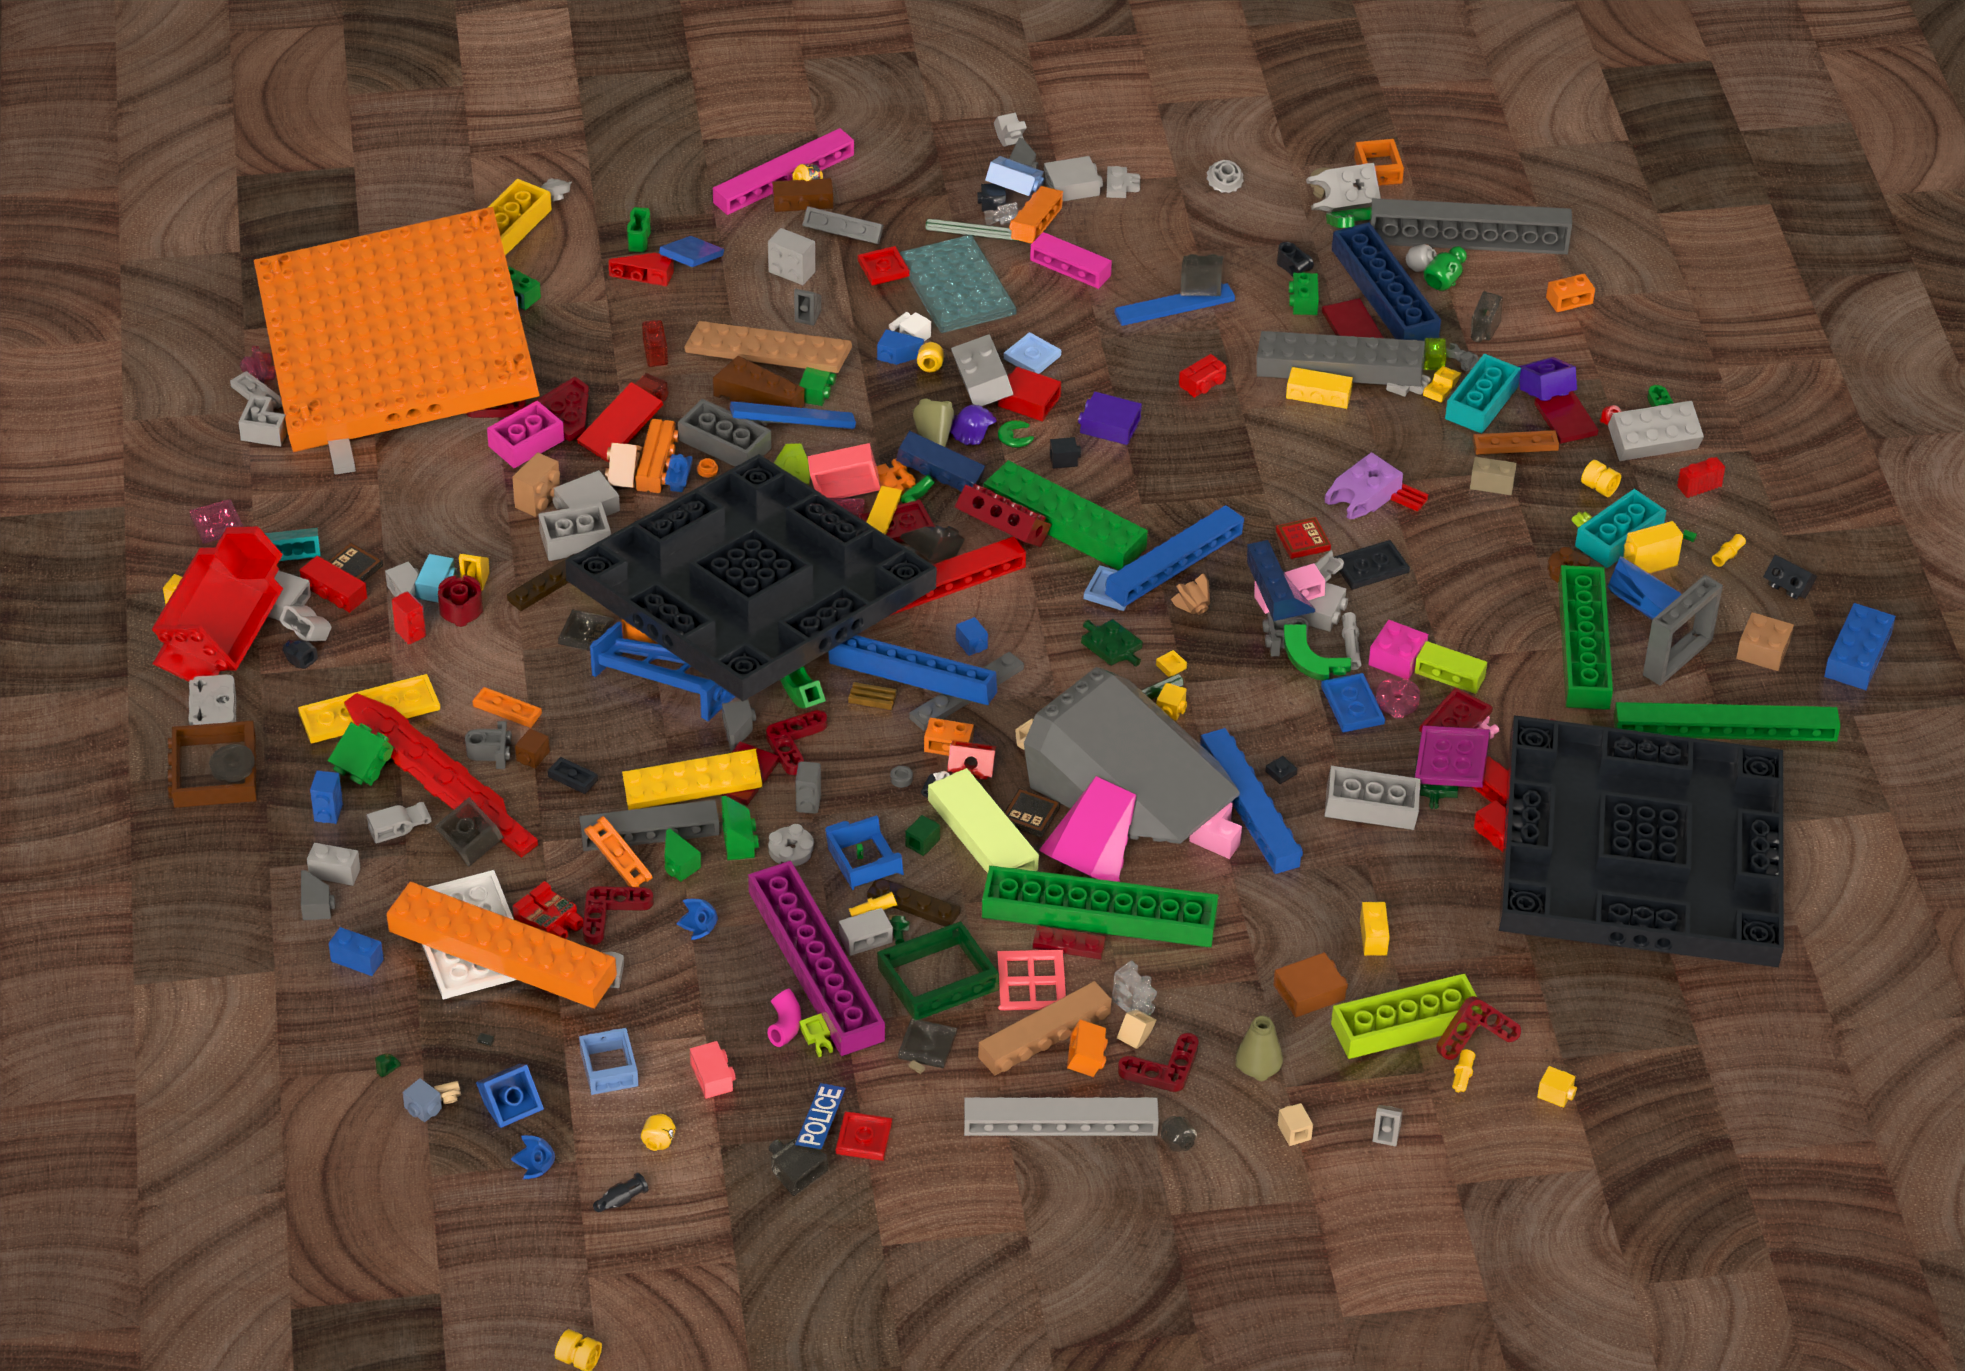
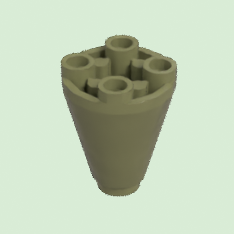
(934, 420)
(1260, 1050)

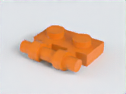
(888, 476)

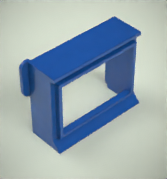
(845, 834)

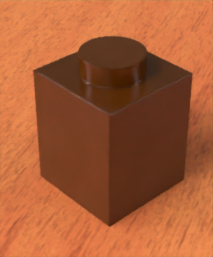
(532, 748)

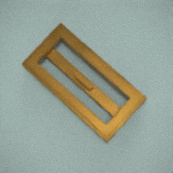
(871, 696)

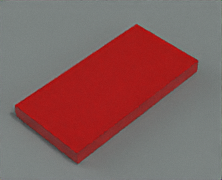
(620, 420)

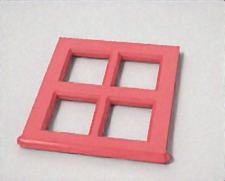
(1031, 979)

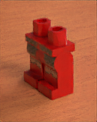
(547, 911)

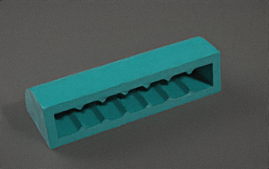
(296, 543)

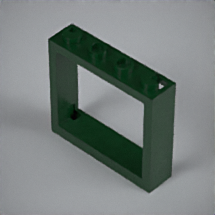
(947, 996)

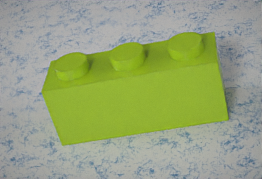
(1450, 667)

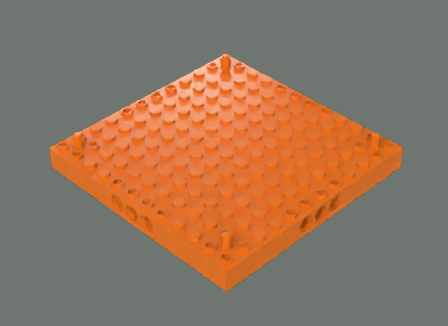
(394, 329)

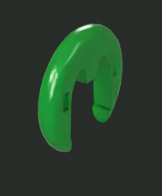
(1005, 434)

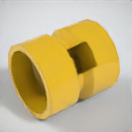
(1599, 477)
(579, 1351)

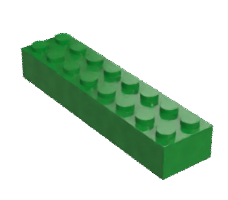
(1072, 516)
(1585, 637)

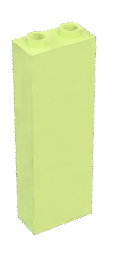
(981, 823)

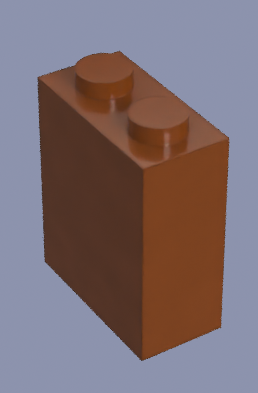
(1310, 984)

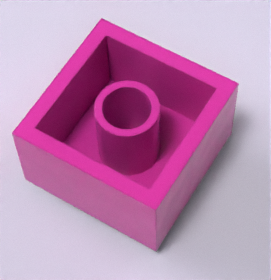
(1397, 649)

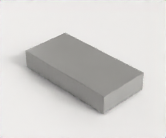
(341, 456)

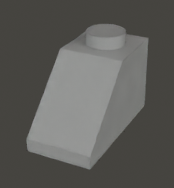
(402, 579)
(1387, 1125)

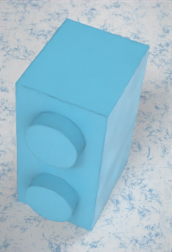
(432, 574)

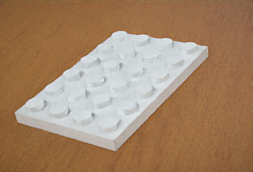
(452, 973)

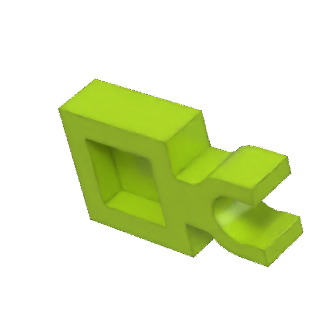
(816, 1032)

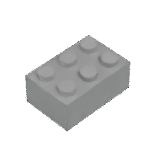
(572, 530)

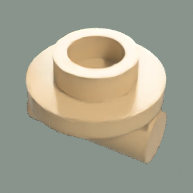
(449, 1092)

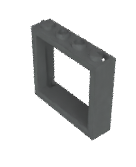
(1699, 600)

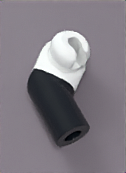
(932, 778)

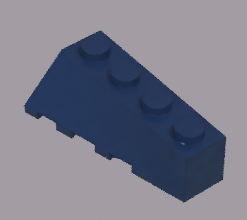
(939, 462)
(1275, 587)

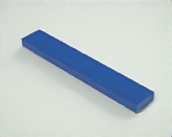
(1169, 306)
(792, 415)

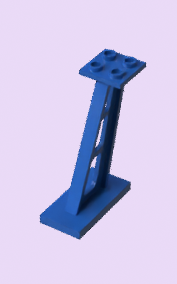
(606, 653)

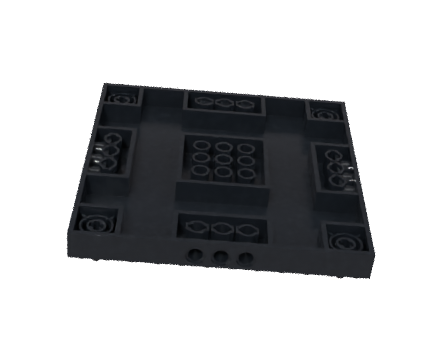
(750, 576)
(1644, 841)

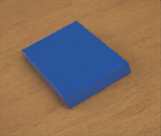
(691, 251)
(1353, 702)

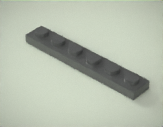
(945, 705)

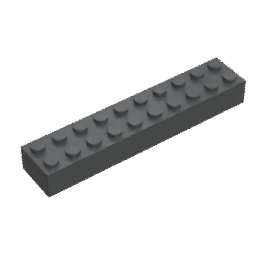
(1472, 226)

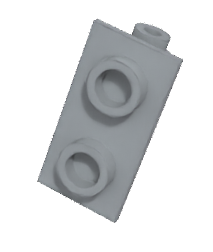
(1329, 565)

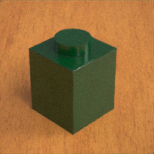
(922, 835)

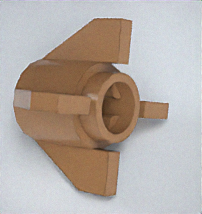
(1192, 596)

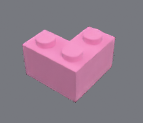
(1219, 834)

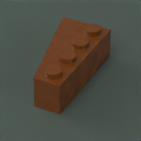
(756, 385)

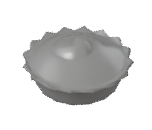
(1225, 176)
(556, 188)

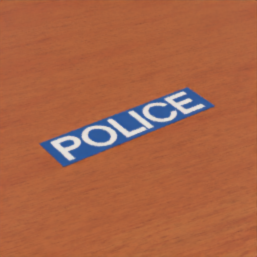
(820, 1116)

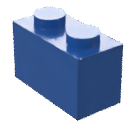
(326, 797)
(356, 951)

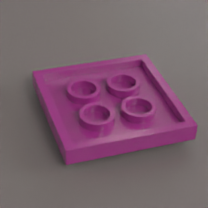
(1452, 756)

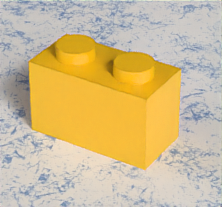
(1374, 928)

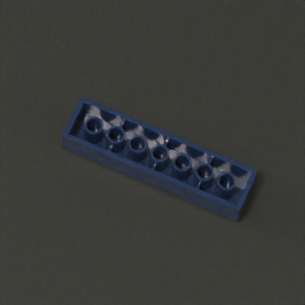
(1385, 283)

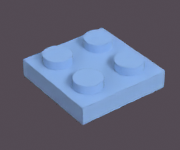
(1032, 353)

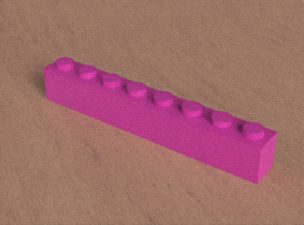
(758, 182)

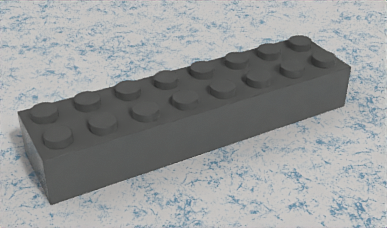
(1362, 358)

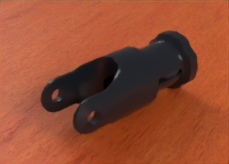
(620, 1194)

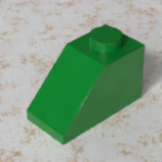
(680, 856)

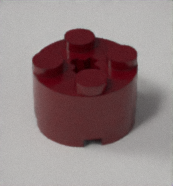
(460, 599)

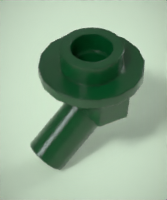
(899, 926)

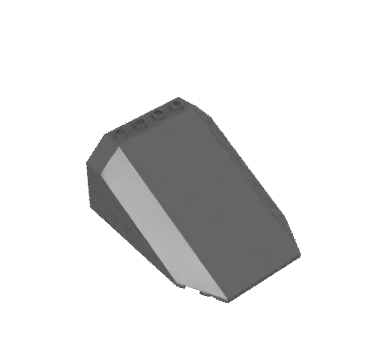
(1120, 735)

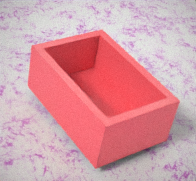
(844, 472)

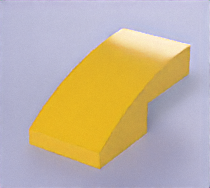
(1442, 384)

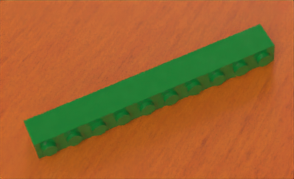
(1730, 721)

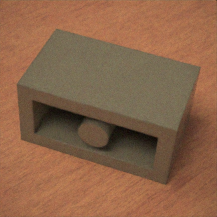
(1493, 475)

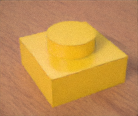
(1171, 663)

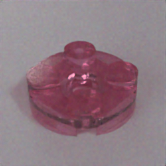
(1398, 706)

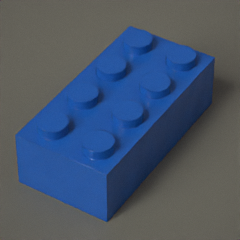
(1859, 646)

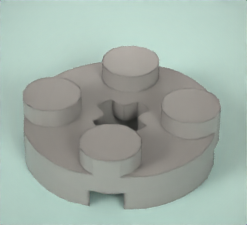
(791, 835)

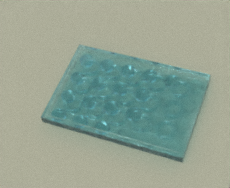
(957, 284)

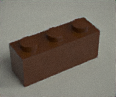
(799, 194)

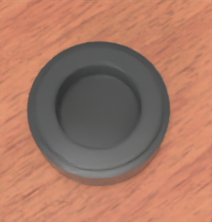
(901, 776)

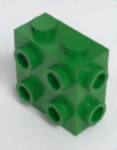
(361, 754)

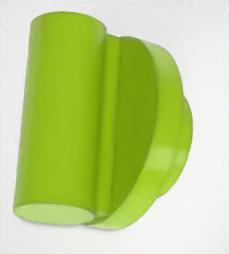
(1581, 518)

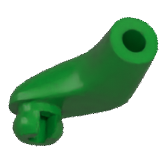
(918, 490)

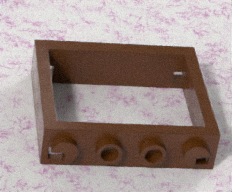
(203, 735)

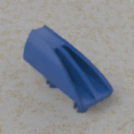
(1641, 589)

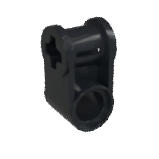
(1292, 259)

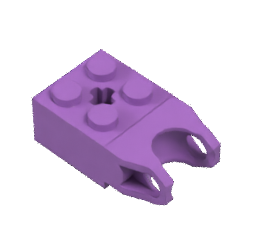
(1365, 486)

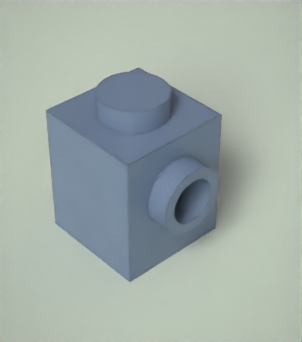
(422, 1100)

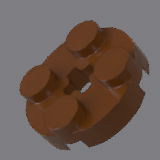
(1567, 557)

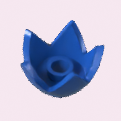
(699, 919)
(536, 1157)

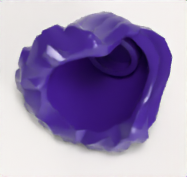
(971, 424)

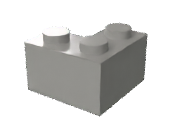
(261, 424)

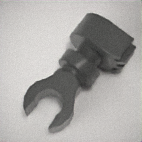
(1467, 359)

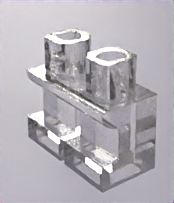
(1132, 990)

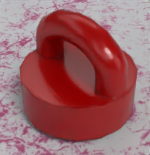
(1608, 412)

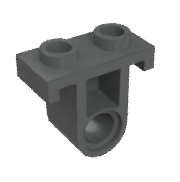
(1275, 632)
(489, 744)

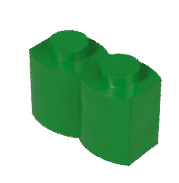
(638, 229)

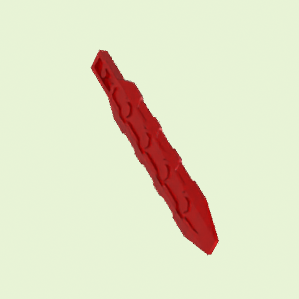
(435, 769)

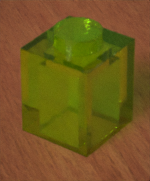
(1434, 353)

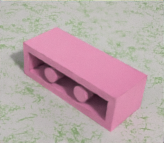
(1306, 580)

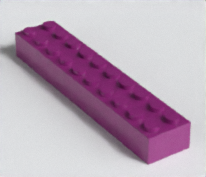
(816, 958)

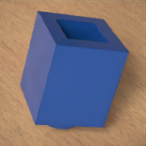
(971, 636)

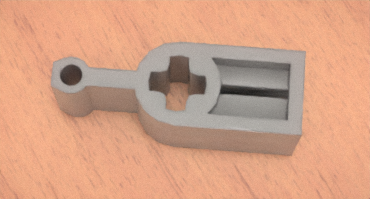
(396, 821)

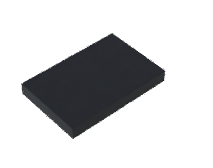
(1372, 564)

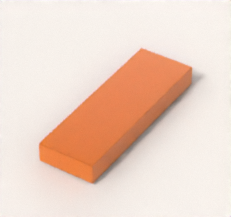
(507, 707)

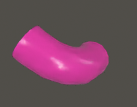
(788, 1018)

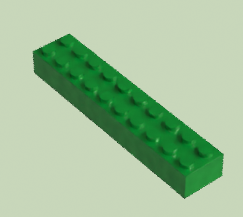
(1100, 906)

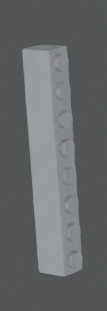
(1061, 1116)

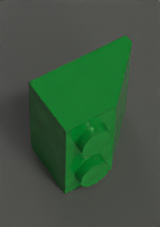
(738, 830)

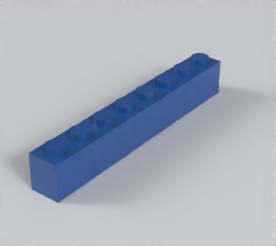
(1174, 556)
(916, 669)
(1254, 805)

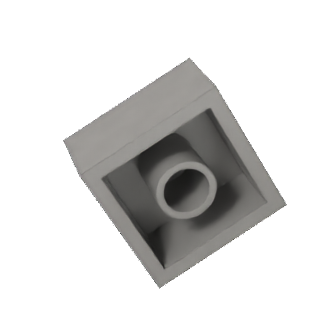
(791, 256)

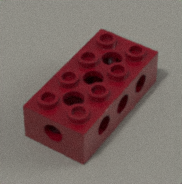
(1003, 514)

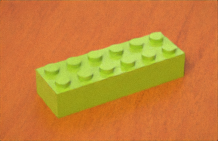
(1400, 1016)

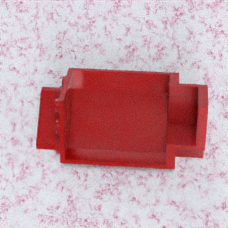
(219, 605)

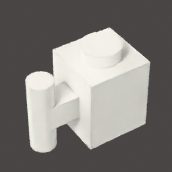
(912, 325)

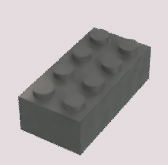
(721, 435)

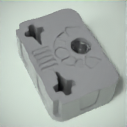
(212, 700)

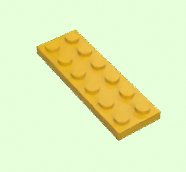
(331, 719)
(692, 779)

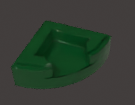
(386, 1064)

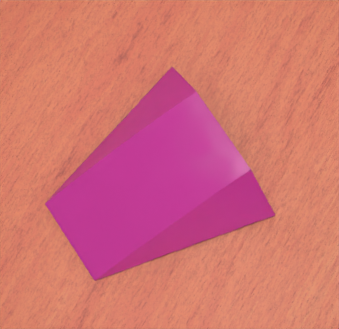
(1094, 831)

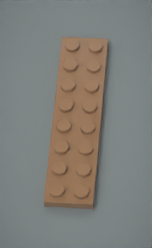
(768, 346)

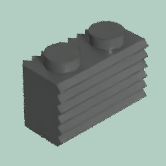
(808, 787)

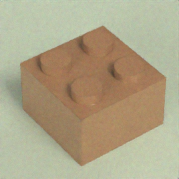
(536, 484)
(1765, 641)

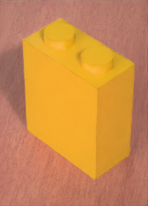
(1654, 547)

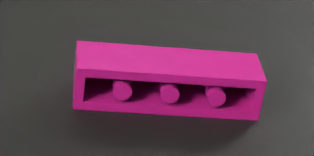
(1070, 260)

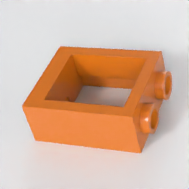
(1393, 172)

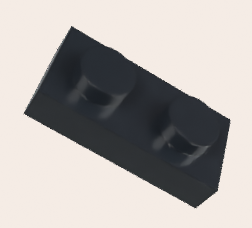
(572, 775)

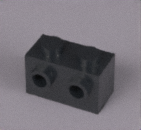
(1790, 577)

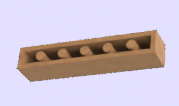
(1043, 1028)

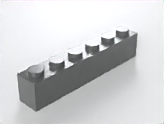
(650, 824)

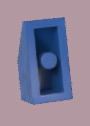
(898, 347)

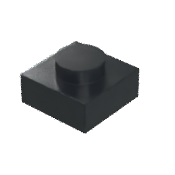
(1281, 769)

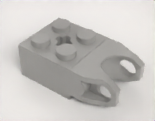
(1340, 190)

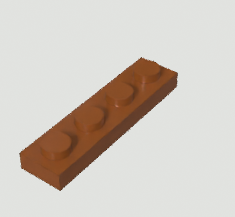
(1515, 442)

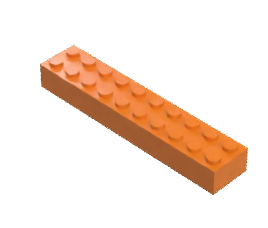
(502, 944)

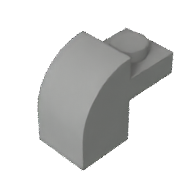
(1009, 129)

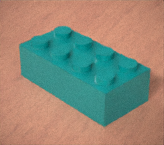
(1483, 393)
(1607, 532)

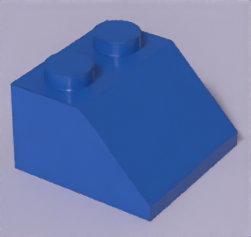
(510, 1095)

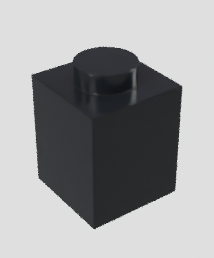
(991, 196)
(1064, 452)

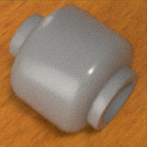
(1419, 257)

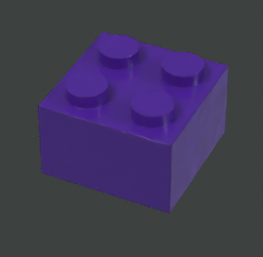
(1548, 378)

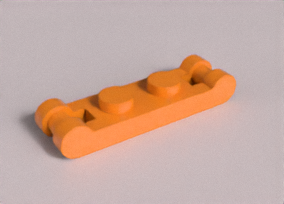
(618, 852)

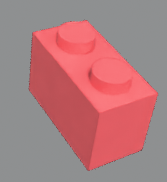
(712, 1069)

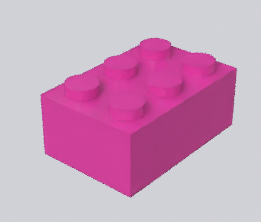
(525, 434)

